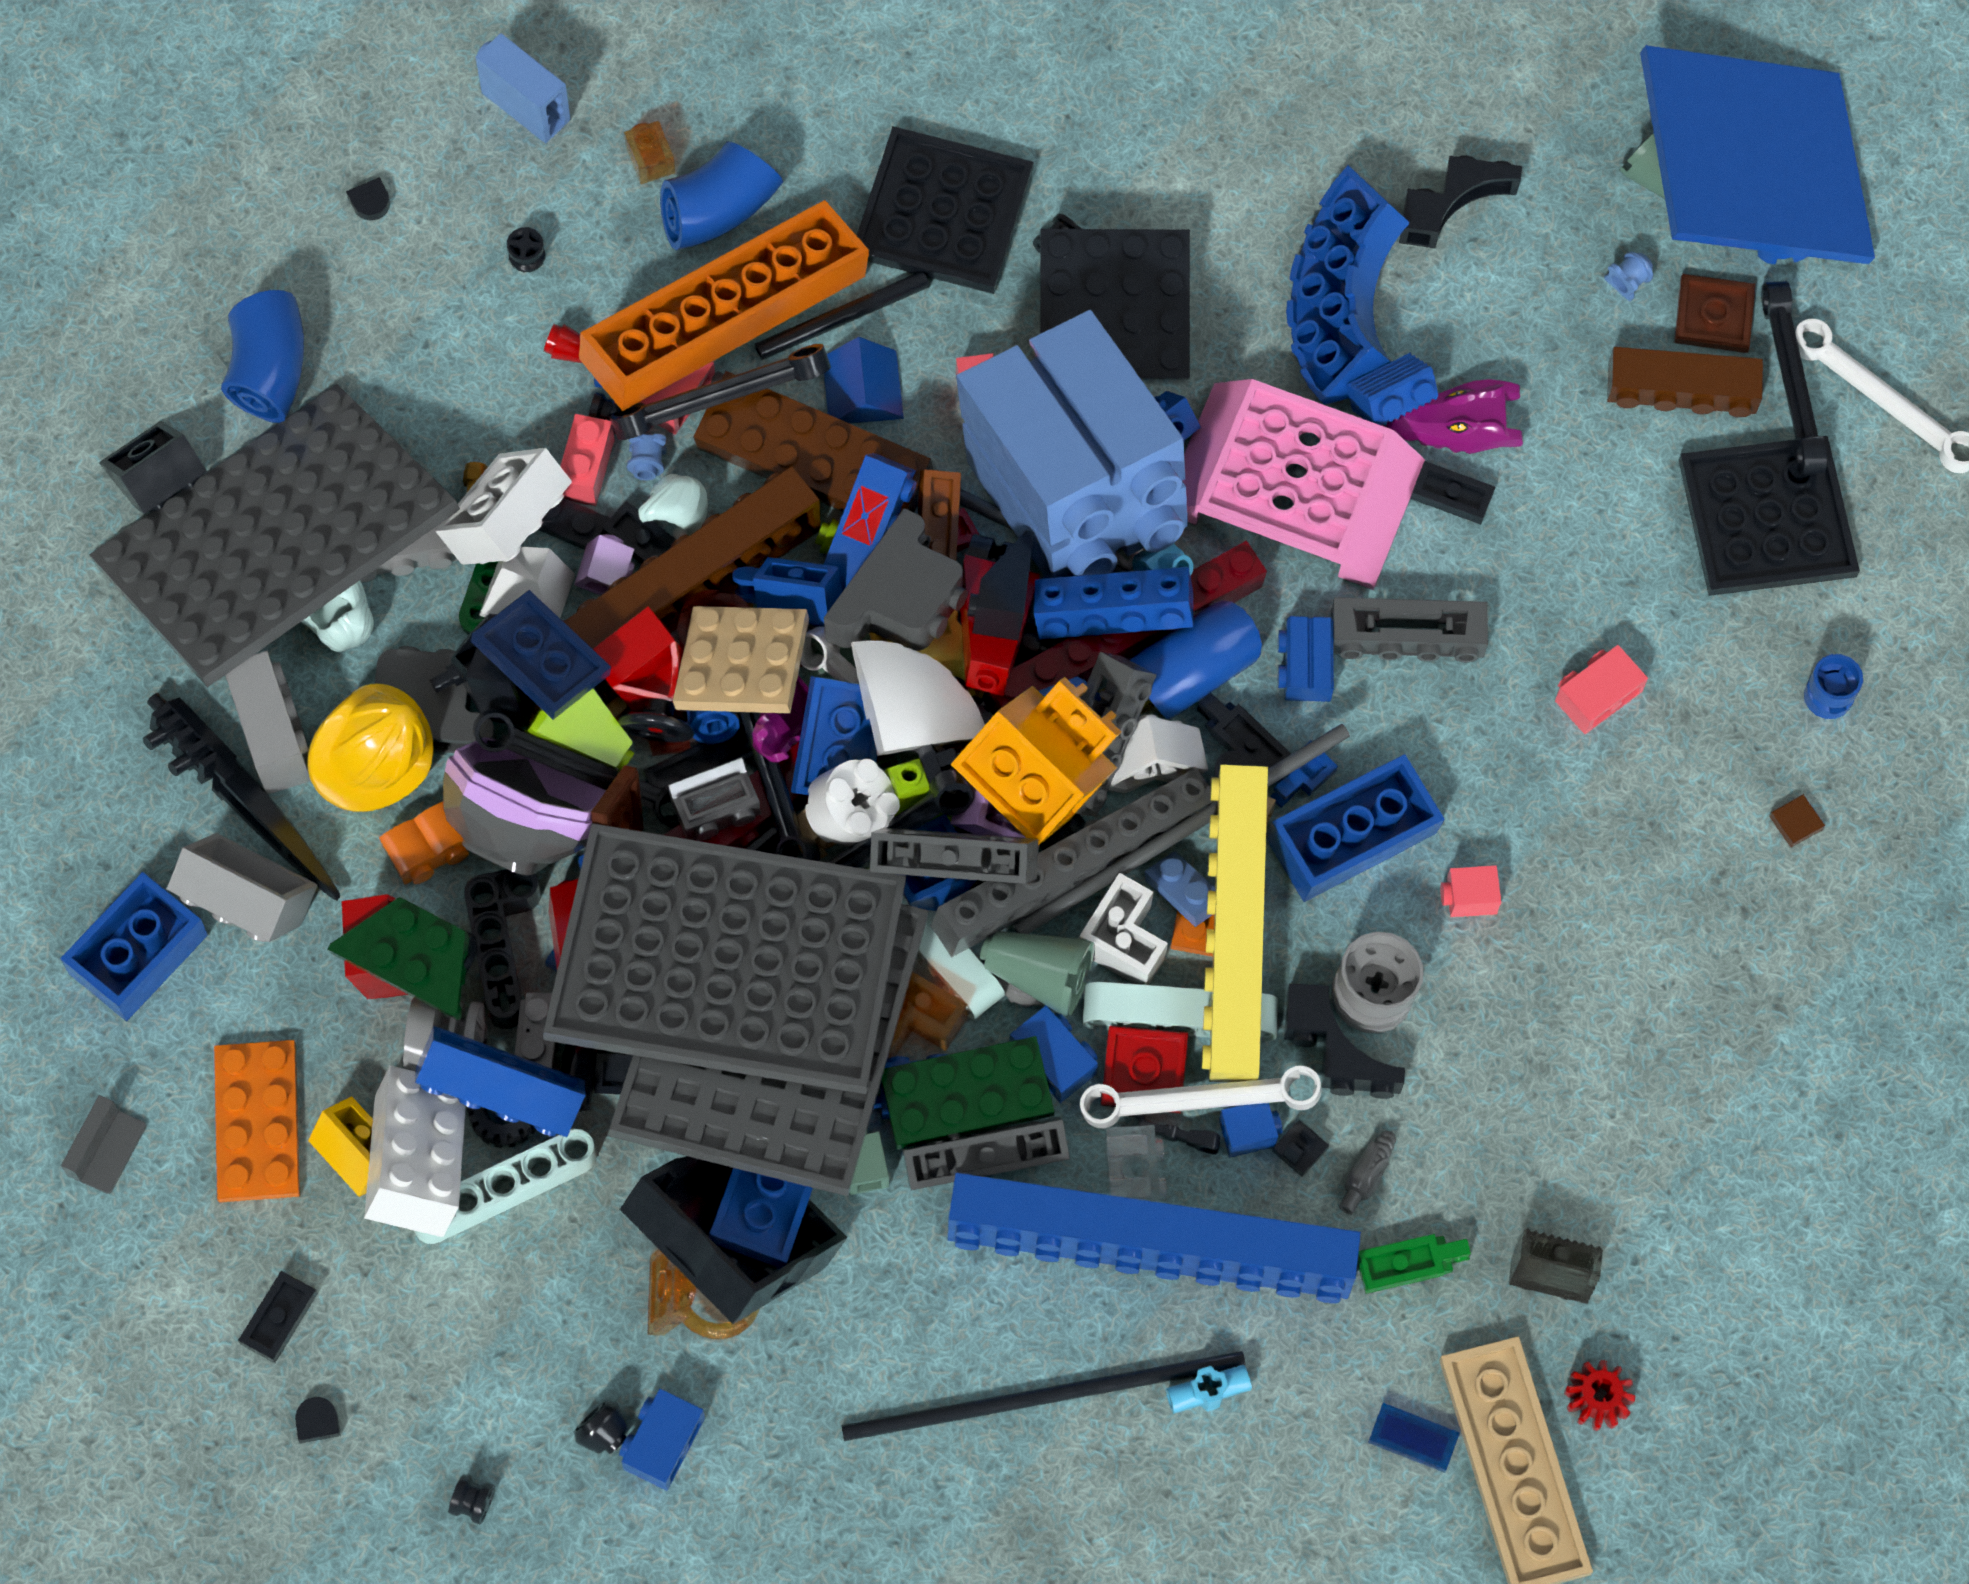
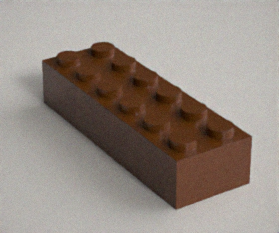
(776, 432)

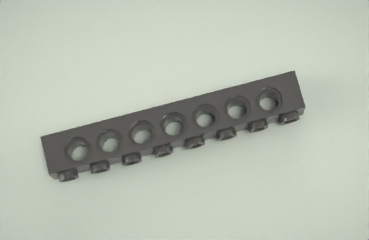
(1069, 863)

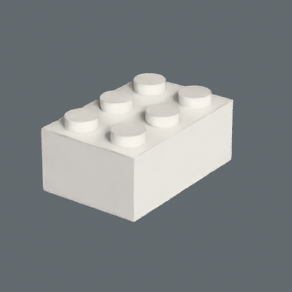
(504, 506)

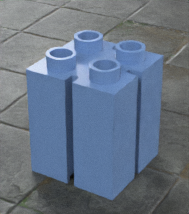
(1074, 450)

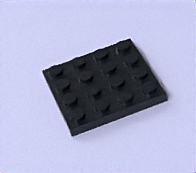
(944, 209)
(1131, 284)
(1764, 521)

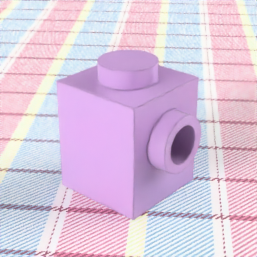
(604, 563)

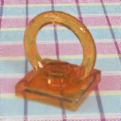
(671, 1300)

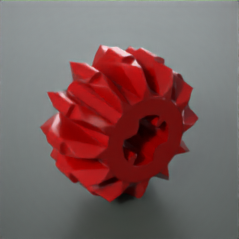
(1611, 1406)

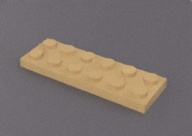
(1515, 1464)

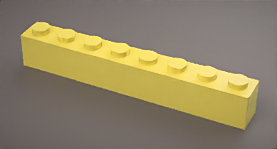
(1238, 924)

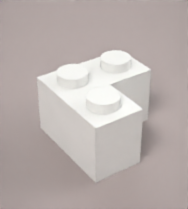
(1159, 752)
(1117, 935)

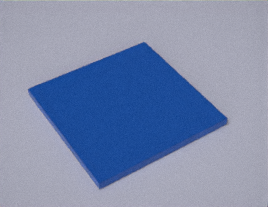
(1756, 155)

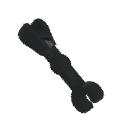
(1201, 1140)

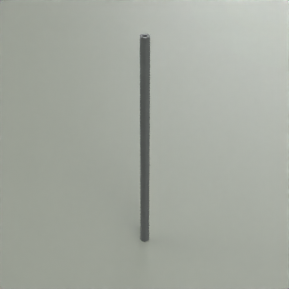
(1171, 837)

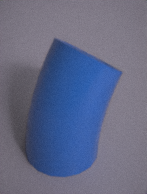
(716, 196)
(265, 354)
(1200, 658)

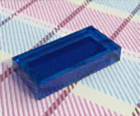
(1414, 1437)

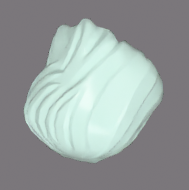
(677, 501)
(344, 620)

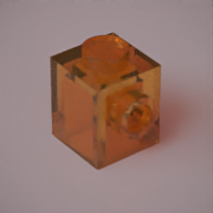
(649, 152)

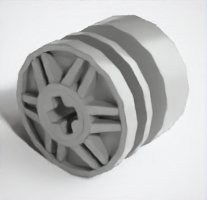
(1379, 961)
(422, 1019)

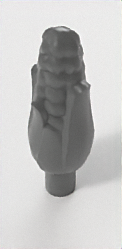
(1367, 1172)

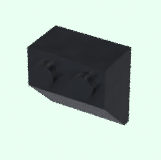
(154, 467)

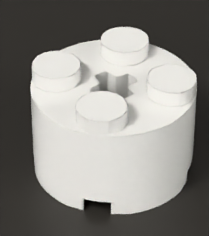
(851, 802)

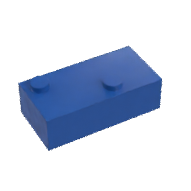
(1354, 827)

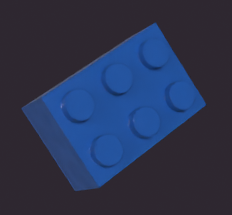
(134, 946)

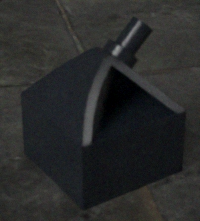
(485, 683)

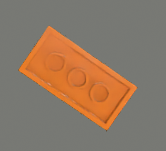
(256, 1121)

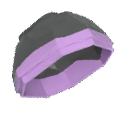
(516, 808)

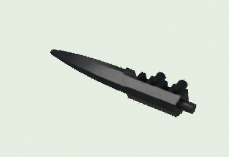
(204, 751)

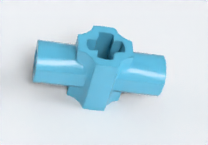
(1168, 558)
(1228, 1383)

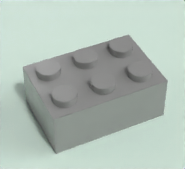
(270, 722)
(241, 887)

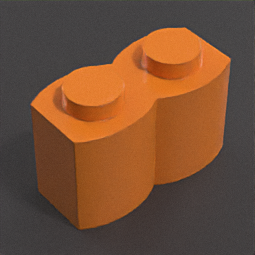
(423, 845)

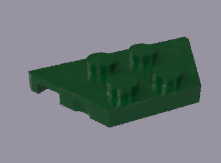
(410, 953)

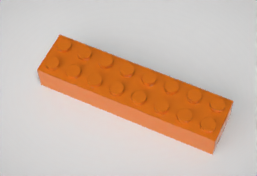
(723, 305)

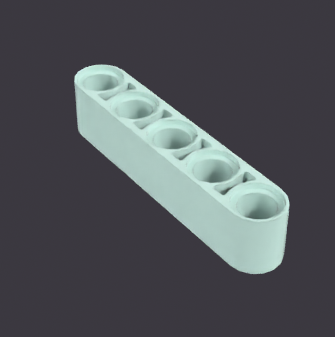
(962, 974)
(1160, 1008)
(525, 1184)

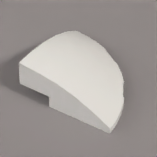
(912, 699)

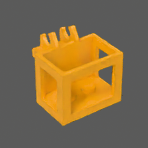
(1040, 758)

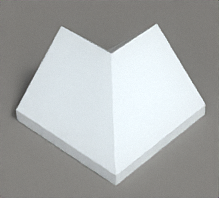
(530, 570)

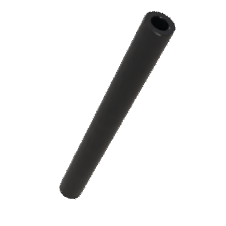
(841, 315)

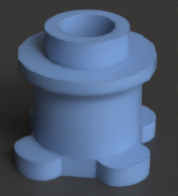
(1630, 274)
(647, 456)

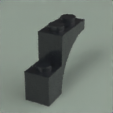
(1464, 182)
(1343, 1065)

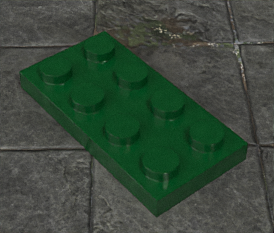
(967, 1092)

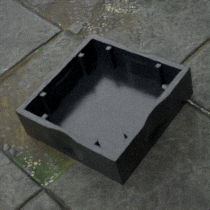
(676, 1213)

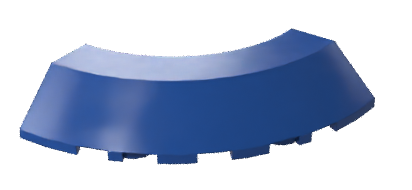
(1337, 285)

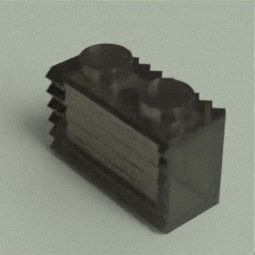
(1555, 1266)

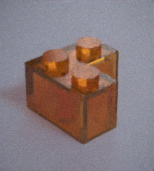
(930, 1014)

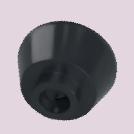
(602, 1428)

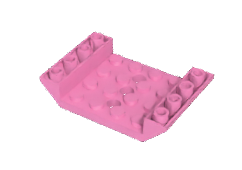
(1342, 506)

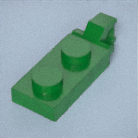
(1409, 1261)

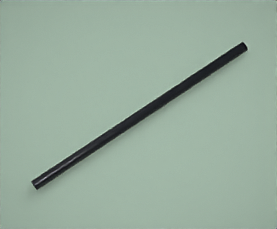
(1039, 1396)

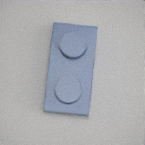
(1181, 887)

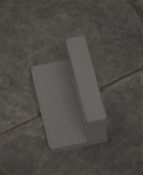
(103, 1146)

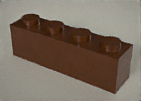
(1685, 381)

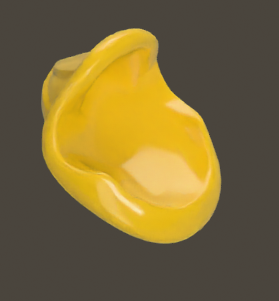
(371, 749)

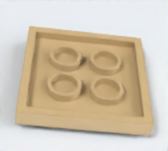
(741, 659)

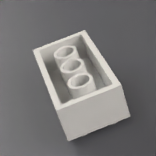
(414, 1155)

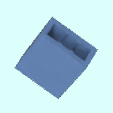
(522, 87)

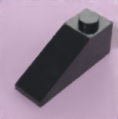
(1002, 593)

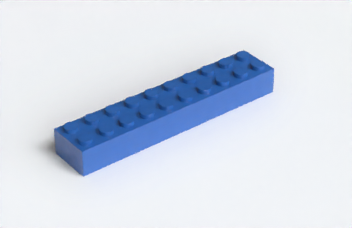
(1153, 1237)

